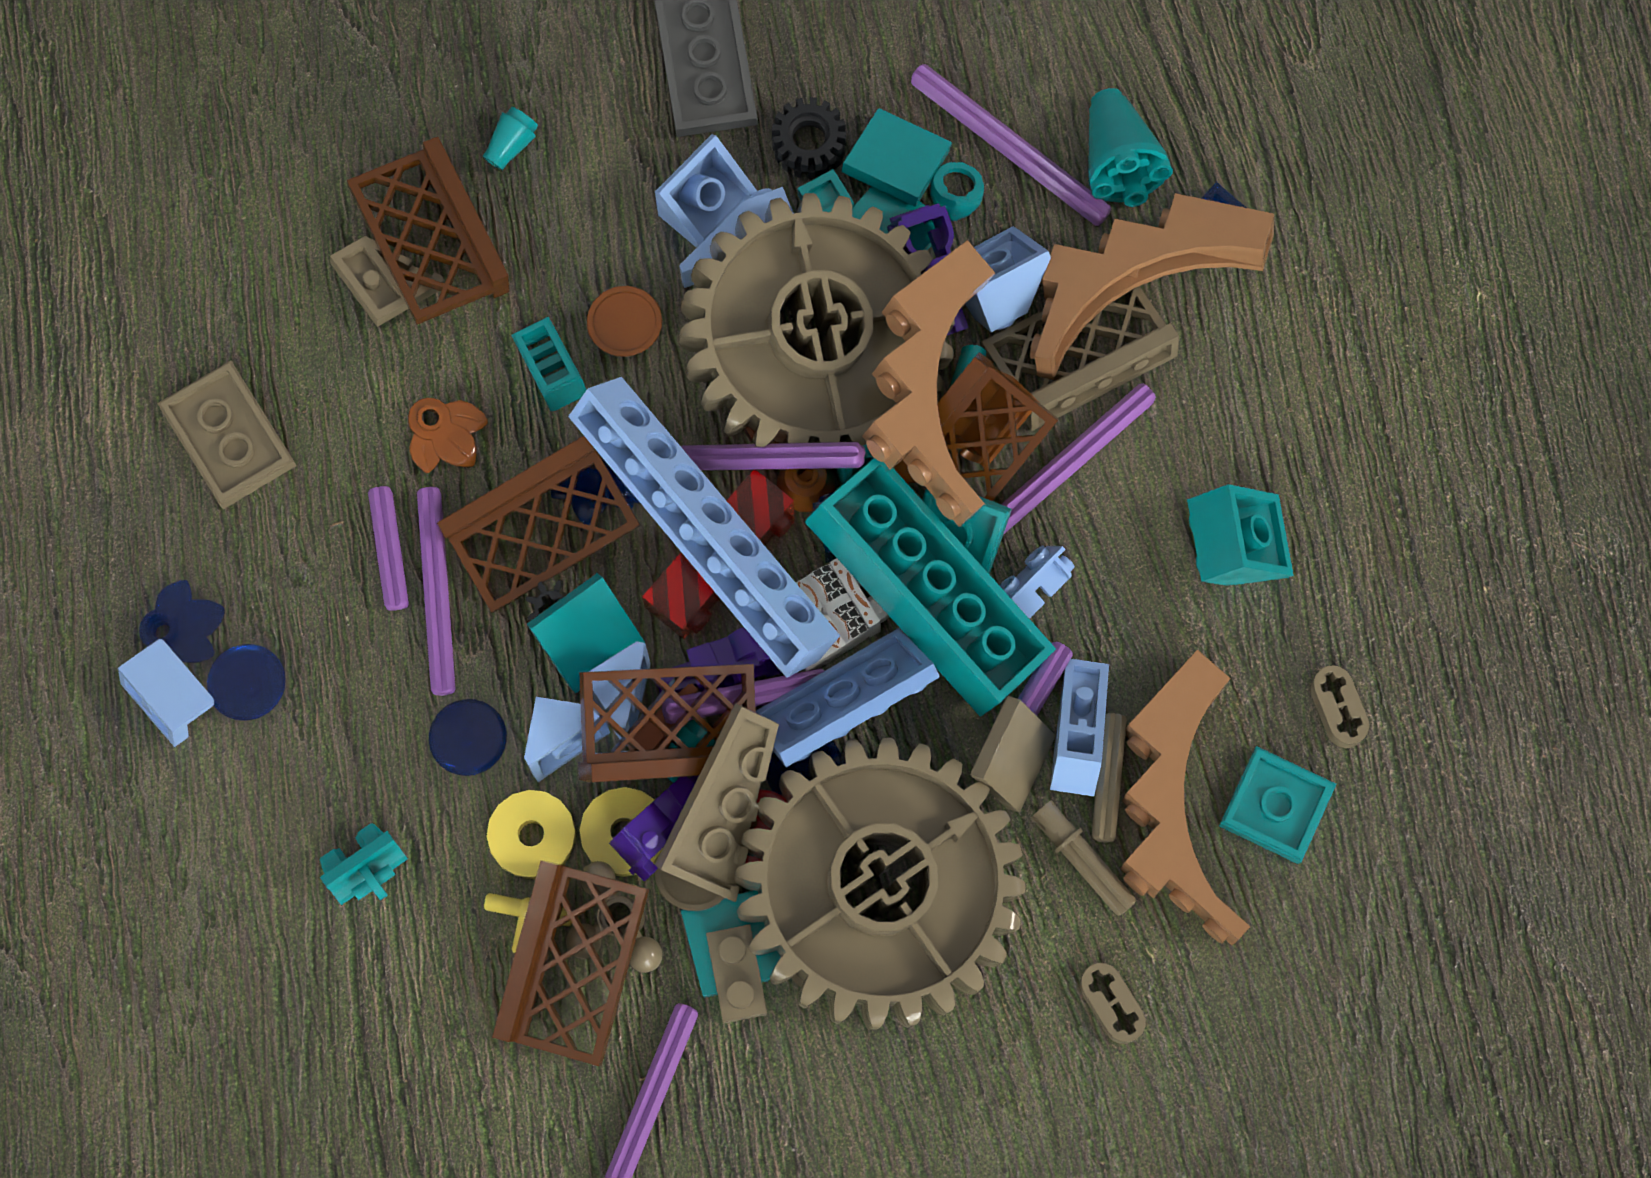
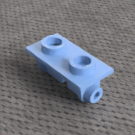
(1042, 571)

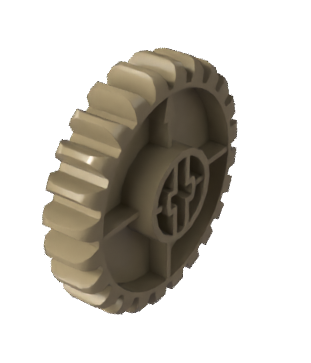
(776, 372)
(830, 941)

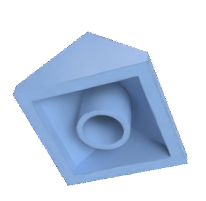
(703, 191)
(604, 692)
(555, 736)

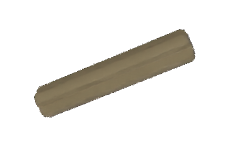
(1109, 780)

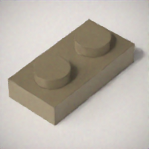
(736, 974)

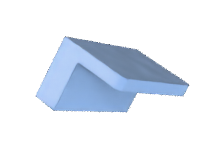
(165, 690)

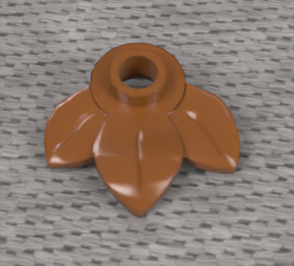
(449, 437)

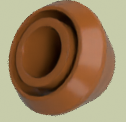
(806, 485)

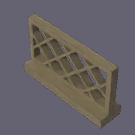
(1104, 371)

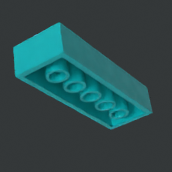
(930, 585)

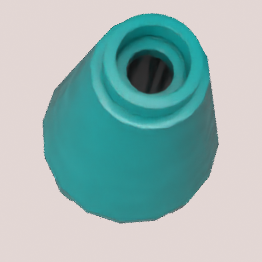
(1123, 152)

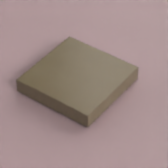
(1013, 754)

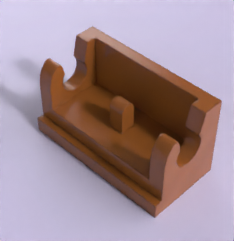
(996, 424)

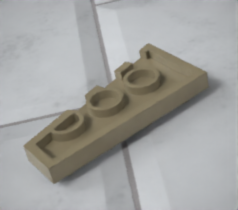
(721, 806)

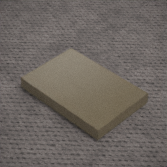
(226, 434)

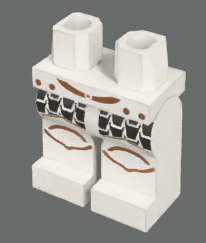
(844, 606)

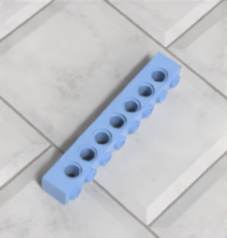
(704, 526)

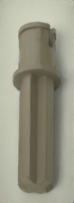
(1083, 858)

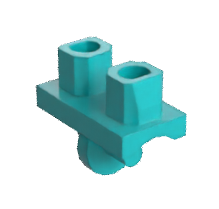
(364, 869)

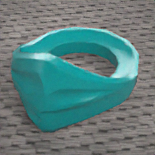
(957, 206)

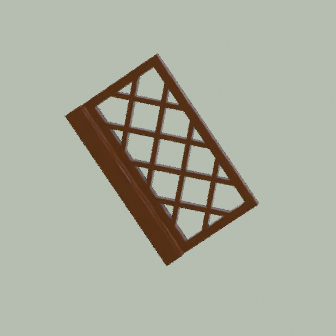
(462, 217)
(954, 406)
(520, 491)
(656, 762)
(533, 954)

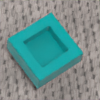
(827, 189)

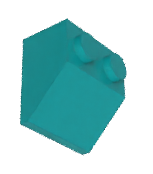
(1239, 536)

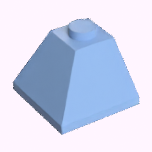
(1018, 273)

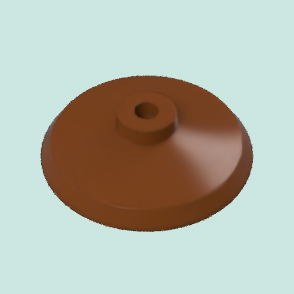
(624, 321)

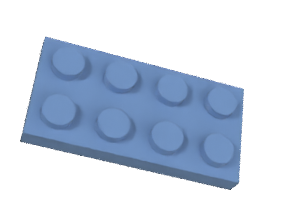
(847, 695)

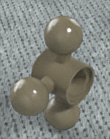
(646, 952)

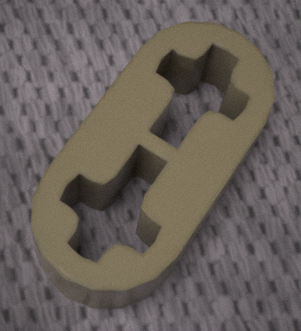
(1348, 702)
(1121, 997)

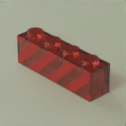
(681, 594)

